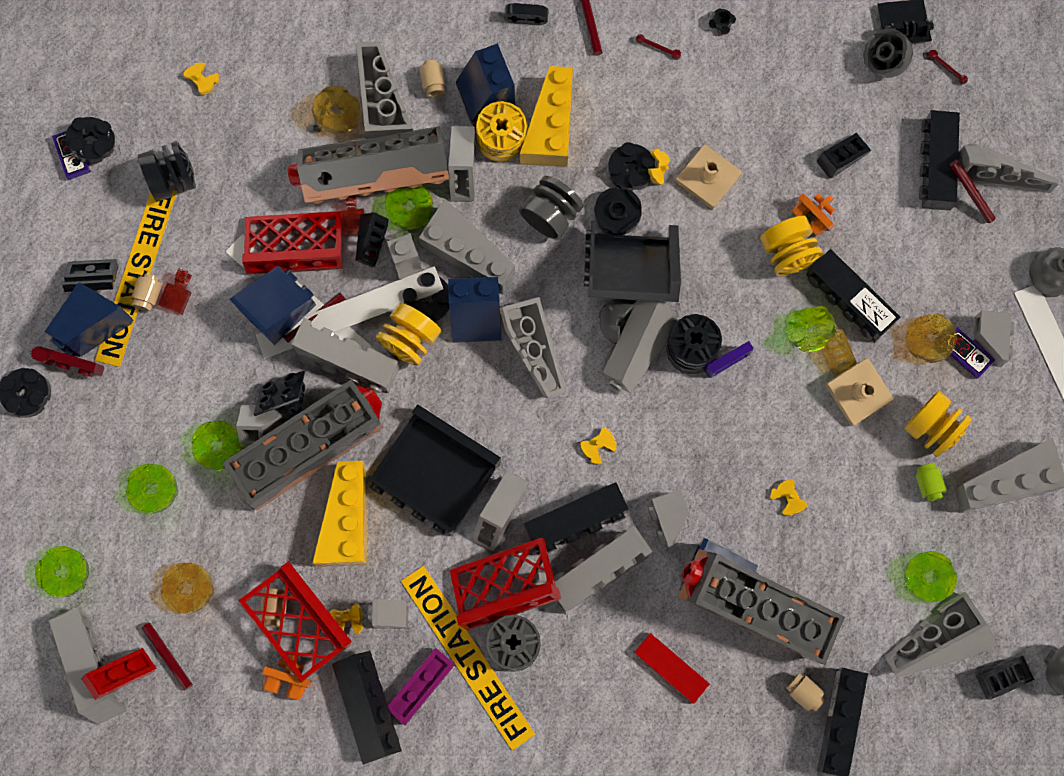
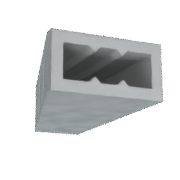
(639, 343)

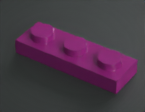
(420, 686)

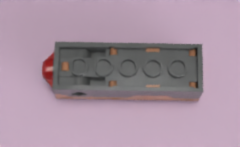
(370, 165)
(305, 443)
(760, 606)

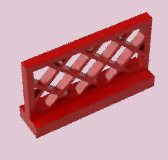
(298, 260)
(511, 604)
(312, 606)

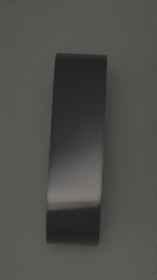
(526, 14)

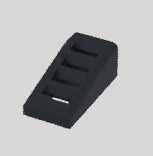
(831, 163)
(373, 230)
(987, 686)

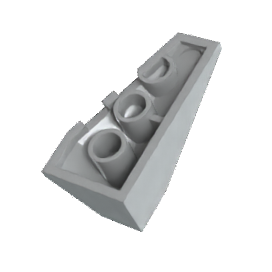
(996, 169)

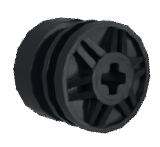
(167, 171)
(694, 357)

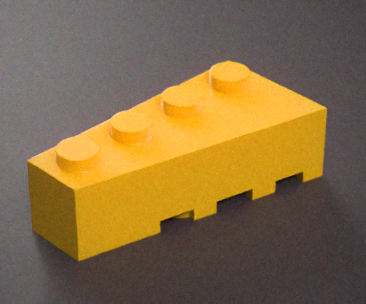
(549, 128)
(345, 519)

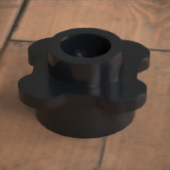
(722, 14)

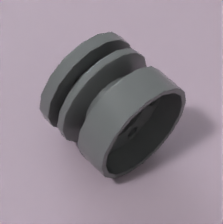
(551, 207)
(524, 654)

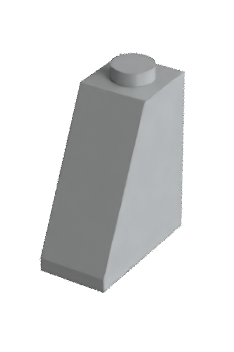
(462, 163)
(403, 254)
(499, 511)

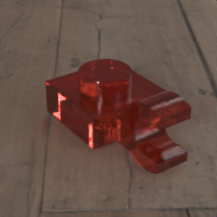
(351, 217)
(176, 296)

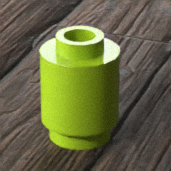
(930, 482)

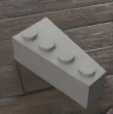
(379, 96)
(465, 247)
(345, 357)
(601, 568)
(78, 656)

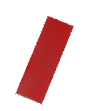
(672, 668)
(118, 673)

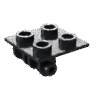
(908, 18)
(283, 392)

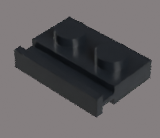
(91, 273)

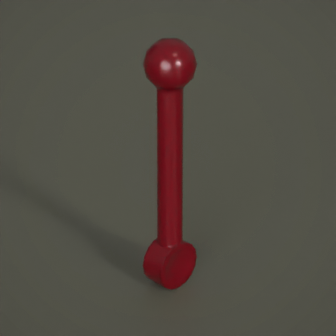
(676, 54)
(933, 55)

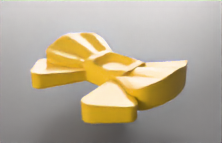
(204, 84)
(657, 174)
(591, 447)
(787, 489)
(351, 615)

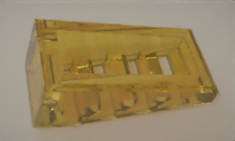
(847, 353)

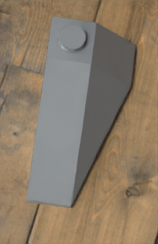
(531, 338)
(949, 636)

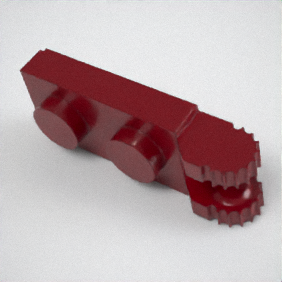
(66, 361)

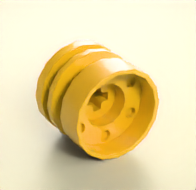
(500, 144)
(791, 245)
(410, 330)
(938, 424)

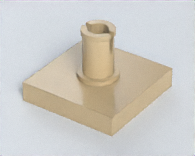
(708, 177)
(859, 391)

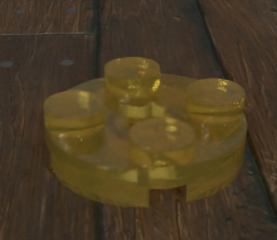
(333, 122)
(936, 325)
(172, 587)

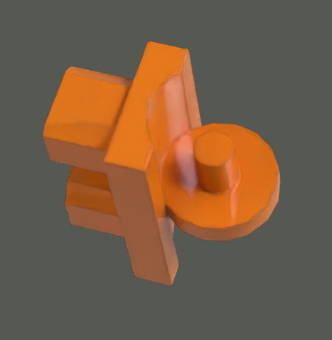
(806, 206)
(274, 678)

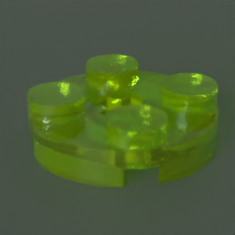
(410, 219)
(814, 317)
(203, 448)
(137, 488)
(51, 562)
(943, 571)

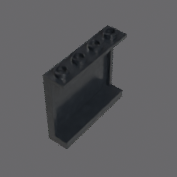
(633, 266)
(434, 471)

